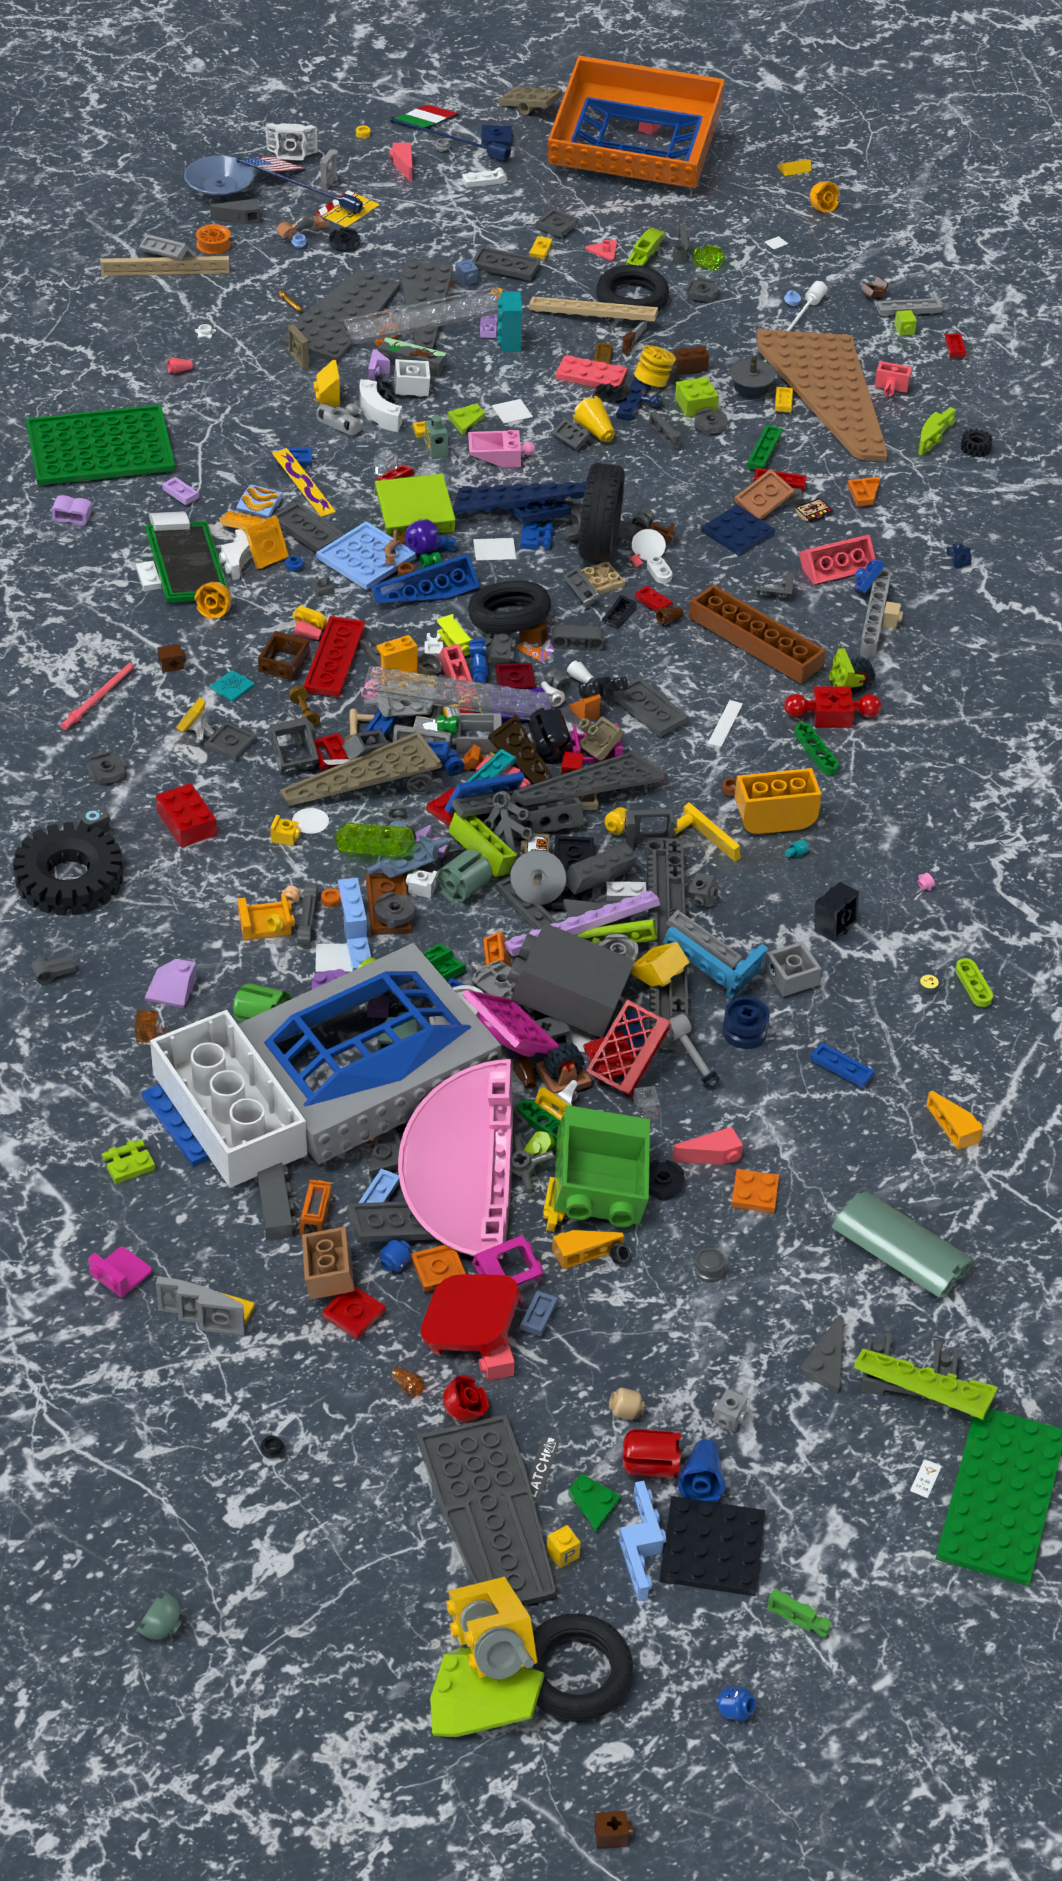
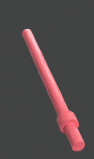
(77, 714)

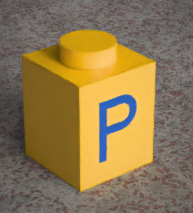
(563, 1546)

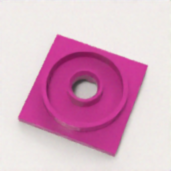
(510, 1024)

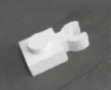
(433, 645)

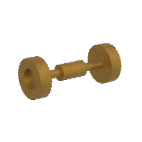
(298, 695)

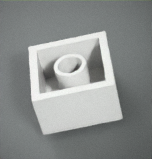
(412, 377)

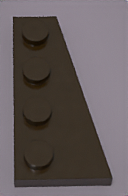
(515, 740)

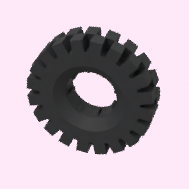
(45, 851)

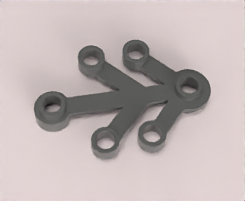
(507, 823)

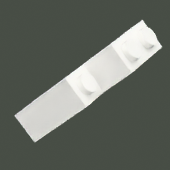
(235, 554)

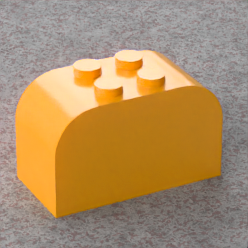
(778, 800)

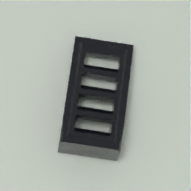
(622, 601)

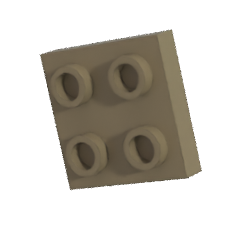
(599, 737)

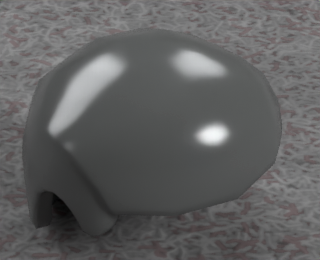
(572, 532)
(428, 664)

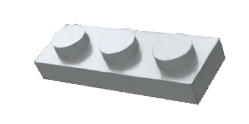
(428, 735)

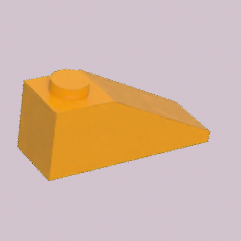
(955, 1121)
(583, 1246)

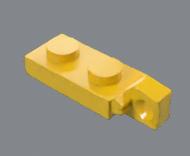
(548, 1211)

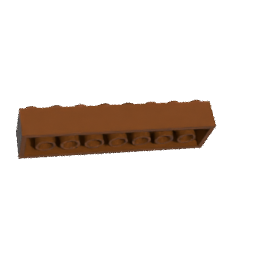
(757, 633)

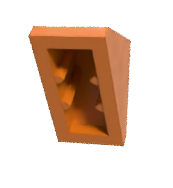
(587, 707)

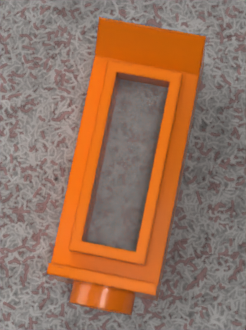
(316, 1205)

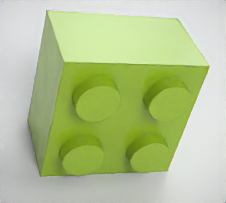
(696, 395)

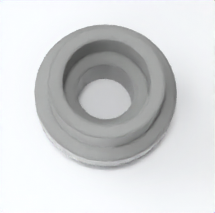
(442, 145)

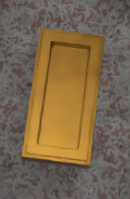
(603, 353)

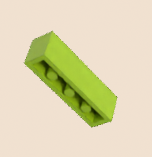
(477, 836)

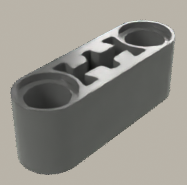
(577, 637)

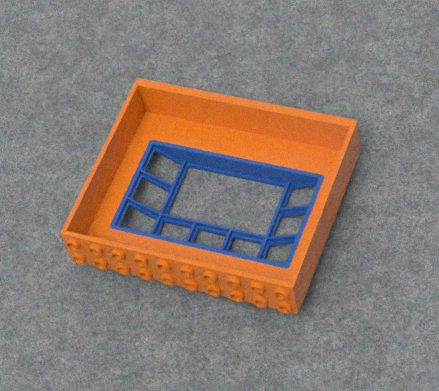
(640, 96)

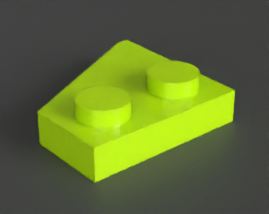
(466, 417)

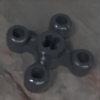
(603, 686)

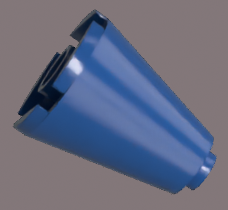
(703, 1473)

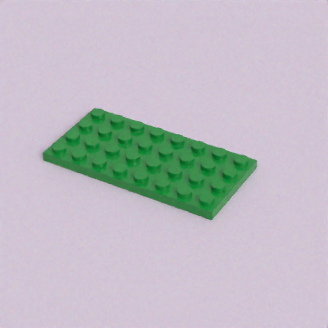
(1001, 1496)

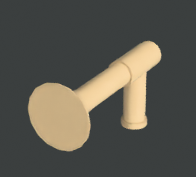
(354, 717)

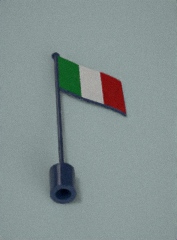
(429, 116)

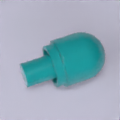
(797, 848)

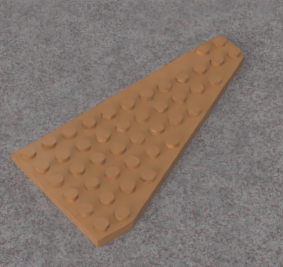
(830, 382)

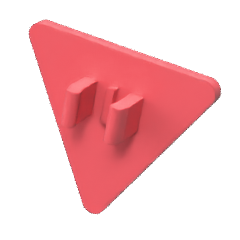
(605, 249)

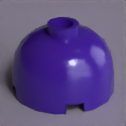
(422, 537)

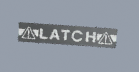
(541, 1466)

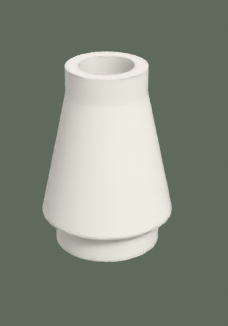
(579, 672)

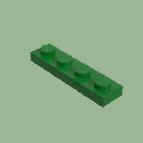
(764, 447)

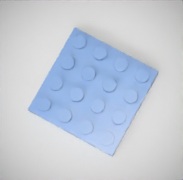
(362, 556)

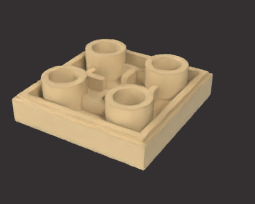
(603, 577)

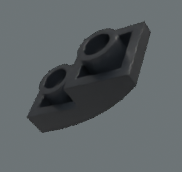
(610, 393)

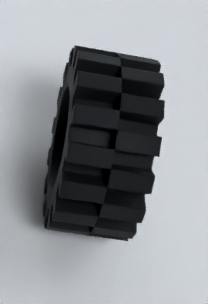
(976, 443)

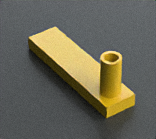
(694, 817)

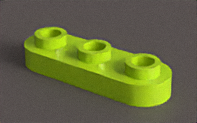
(974, 982)

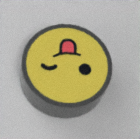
(928, 983)

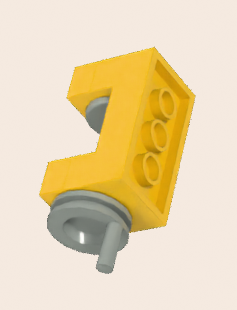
(493, 1626)

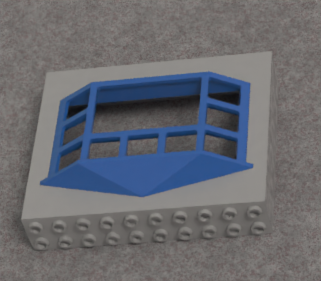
(383, 1085)

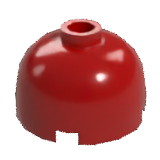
(464, 1399)

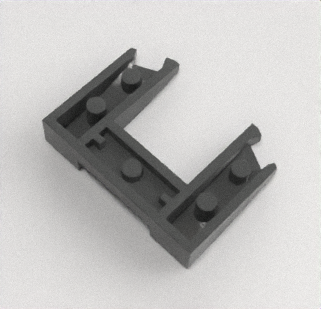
(942, 1365)

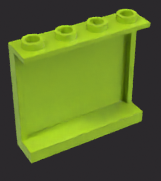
(414, 499)

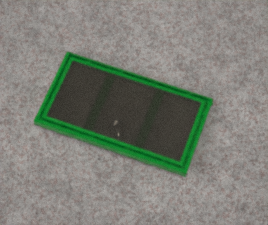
(185, 560)

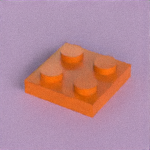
(755, 1191)
(436, 1265)

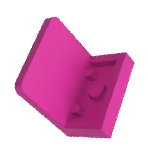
(119, 1271)

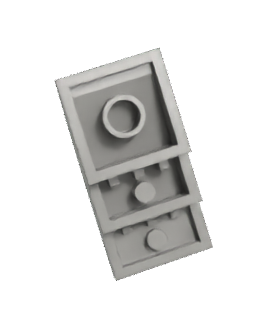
(200, 1305)

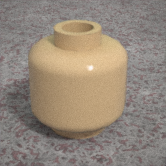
(626, 1403)

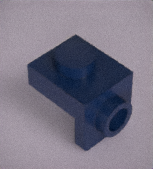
(960, 553)

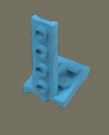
(731, 979)

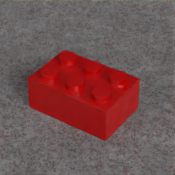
(186, 815)

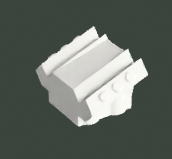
(291, 140)

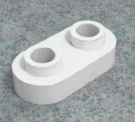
(659, 569)

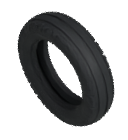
(633, 275)
(513, 620)
(605, 1637)

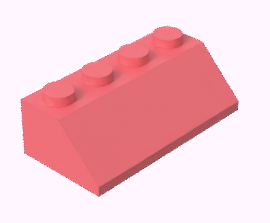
(837, 559)

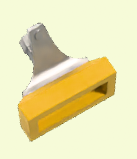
(195, 720)
(556, 1102)

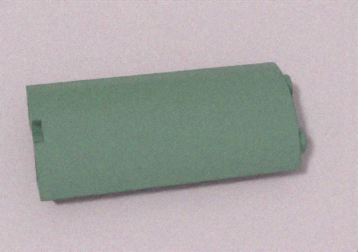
(902, 1243)

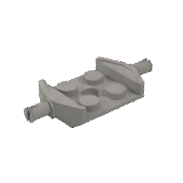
(394, 707)
(488, 980)

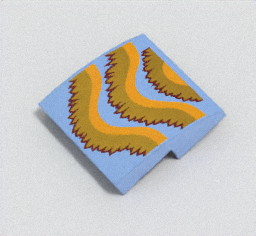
(259, 501)

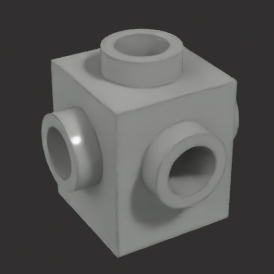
(730, 1410)

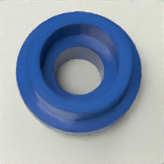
(294, 563)

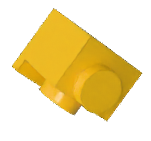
(284, 831)

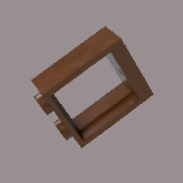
(280, 642)

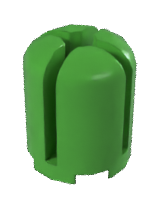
(256, 999)

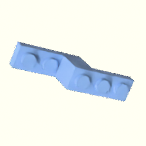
(354, 921)
(642, 1540)

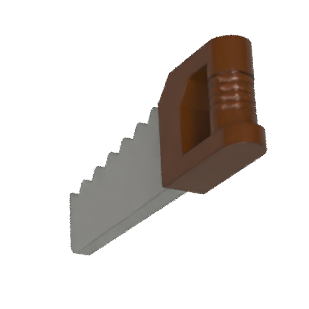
(632, 336)

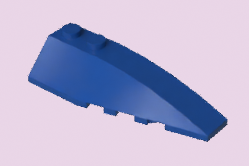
(433, 582)

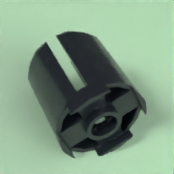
(549, 732)

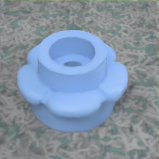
(299, 240)

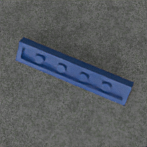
(174, 1125)

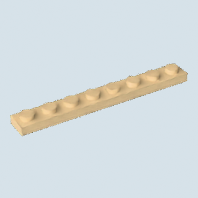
(164, 266)
(597, 309)

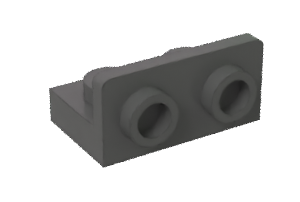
(572, 434)

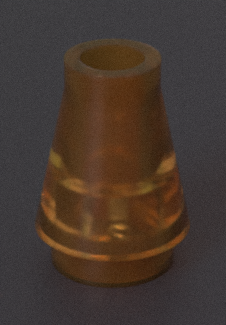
(410, 1382)

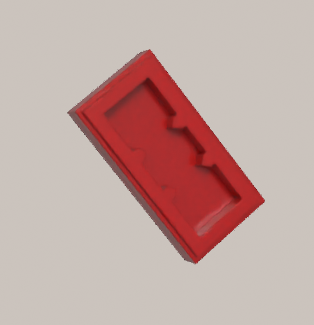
(955, 345)
(653, 599)

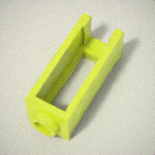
(453, 633)

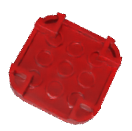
(471, 1313)

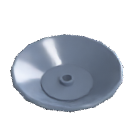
(218, 176)

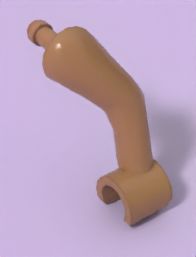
(390, 558)

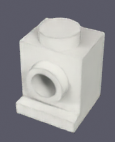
(421, 883)

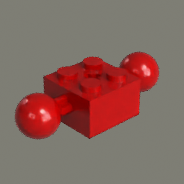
(832, 706)

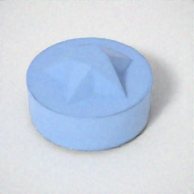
(792, 298)

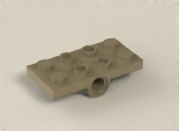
(529, 98)

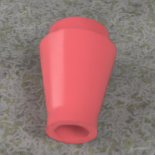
(178, 365)
(307, 630)

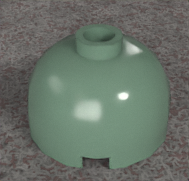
(161, 1617)

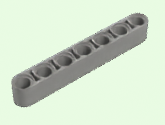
(875, 614)

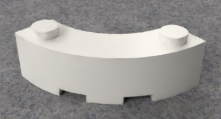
(378, 409)

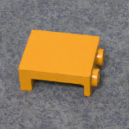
(399, 654)
(254, 917)

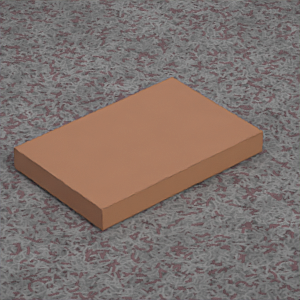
(764, 495)

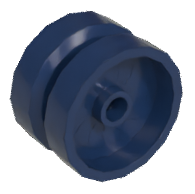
(746, 1022)

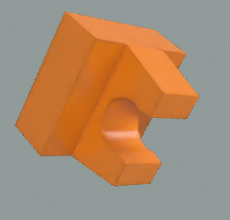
(473, 758)

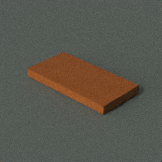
(377, 885)

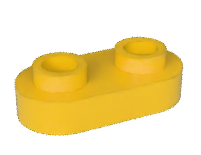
(310, 616)

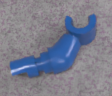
(479, 665)

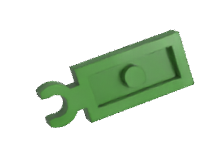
(798, 1613)

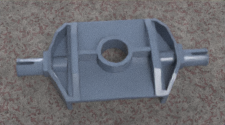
(419, 855)

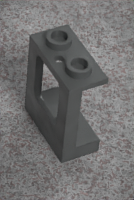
(632, 826)

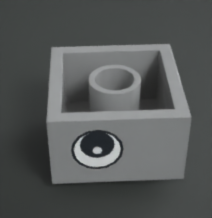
(792, 968)

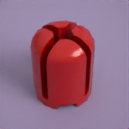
(652, 1453)

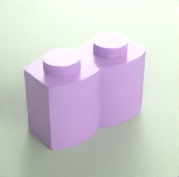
(71, 510)

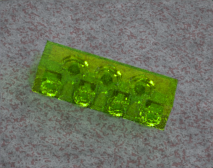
(374, 839)

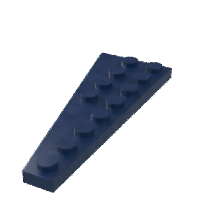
(507, 497)

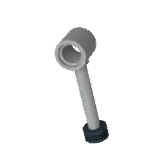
(679, 1030)

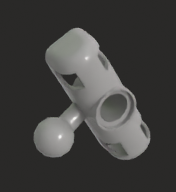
(339, 417)

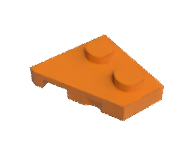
(864, 490)

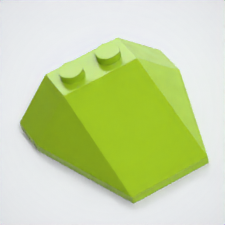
(474, 1704)

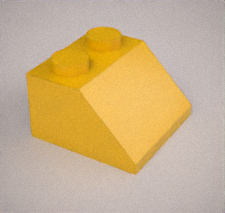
(328, 385)
(660, 964)

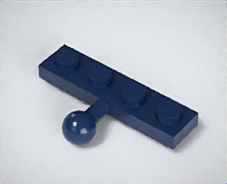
(634, 399)

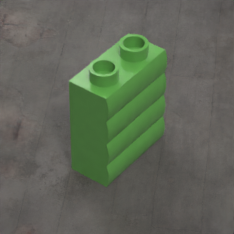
(602, 1166)

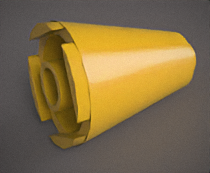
(593, 416)

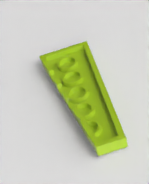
(969, 1397)

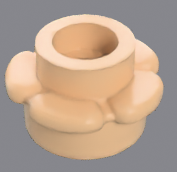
(292, 893)

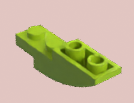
(646, 246)
(933, 429)

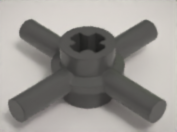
(524, 1163)

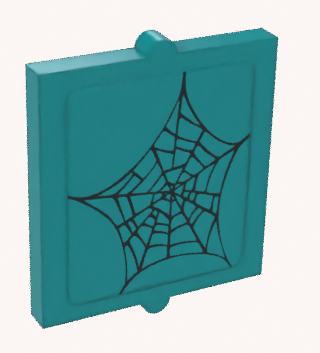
(232, 685)

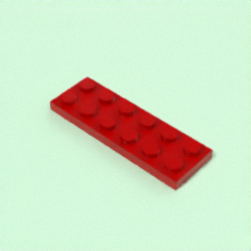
(334, 656)

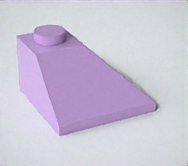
(173, 983)

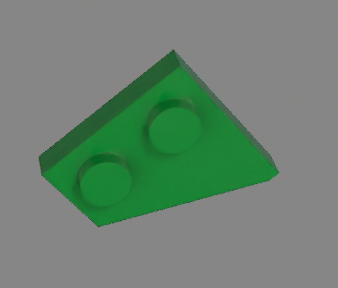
(593, 1500)

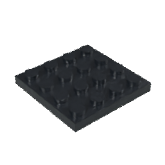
(712, 1546)

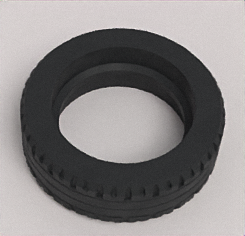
(601, 512)

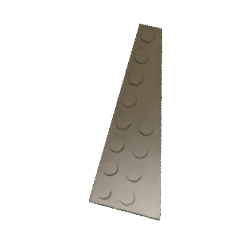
(393, 761)

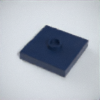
(496, 134)

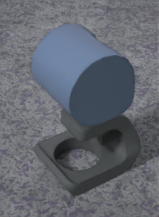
(393, 819)

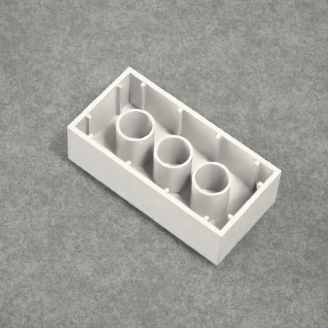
(228, 1097)

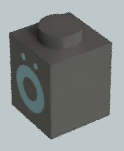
(95, 817)

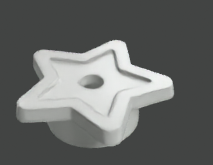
(205, 331)

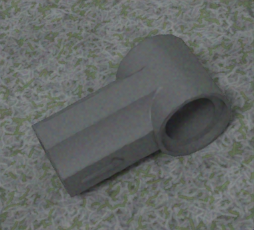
(46, 969)

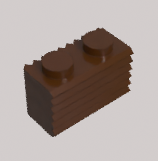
(691, 360)

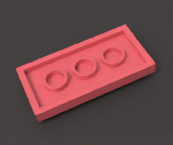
(590, 372)

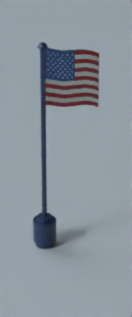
(276, 166)

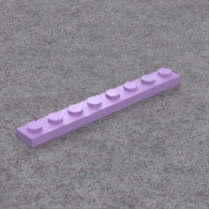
(594, 919)

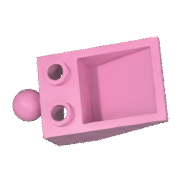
(499, 447)

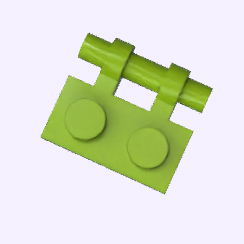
(130, 1166)

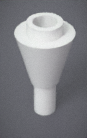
(558, 696)

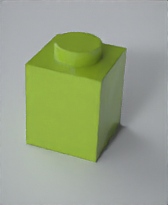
(905, 322)

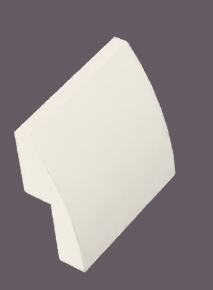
(169, 521)

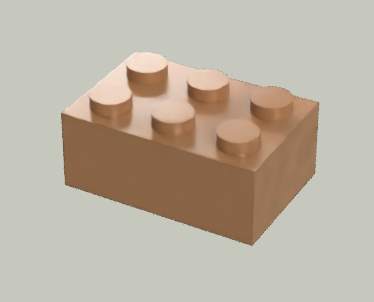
(327, 1263)

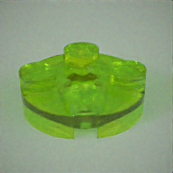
(708, 257)

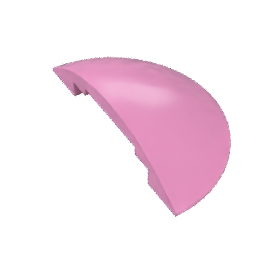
(459, 1158)

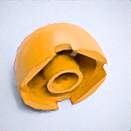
(824, 196)
(213, 600)

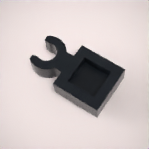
(386, 390)

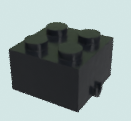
(836, 911)

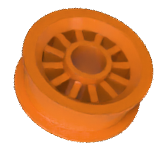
(213, 239)

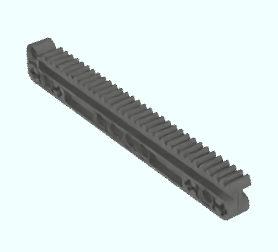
(666, 881)

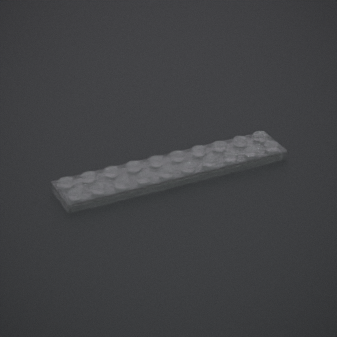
(422, 315)
(454, 693)

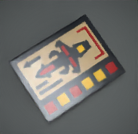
(813, 509)

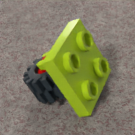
(851, 674)

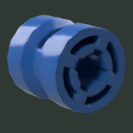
(453, 763)

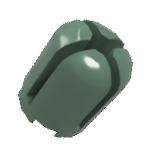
(464, 875)

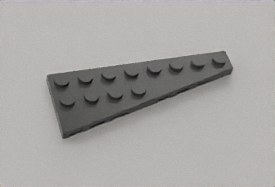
(607, 775)

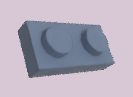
(538, 1313)

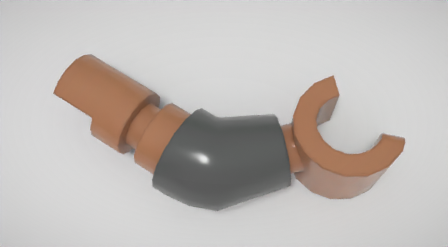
(300, 223)

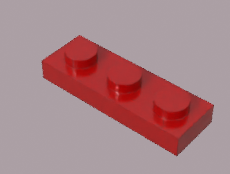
(793, 480)

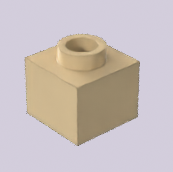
(892, 615)

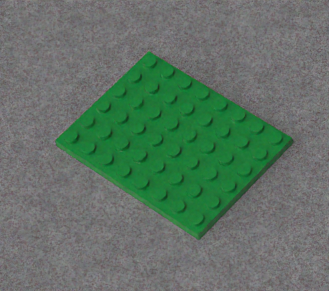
(99, 444)

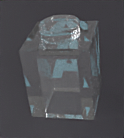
(385, 461)

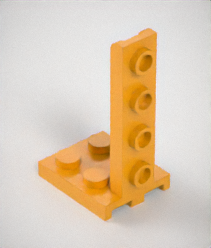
(263, 536)

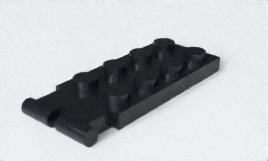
(570, 851)

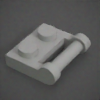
(328, 169)

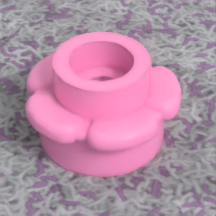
(926, 881)

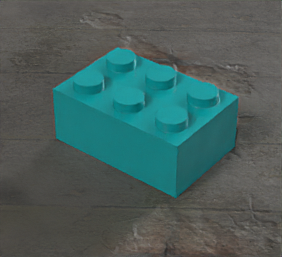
(509, 321)

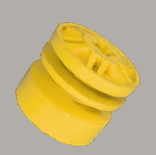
(654, 366)

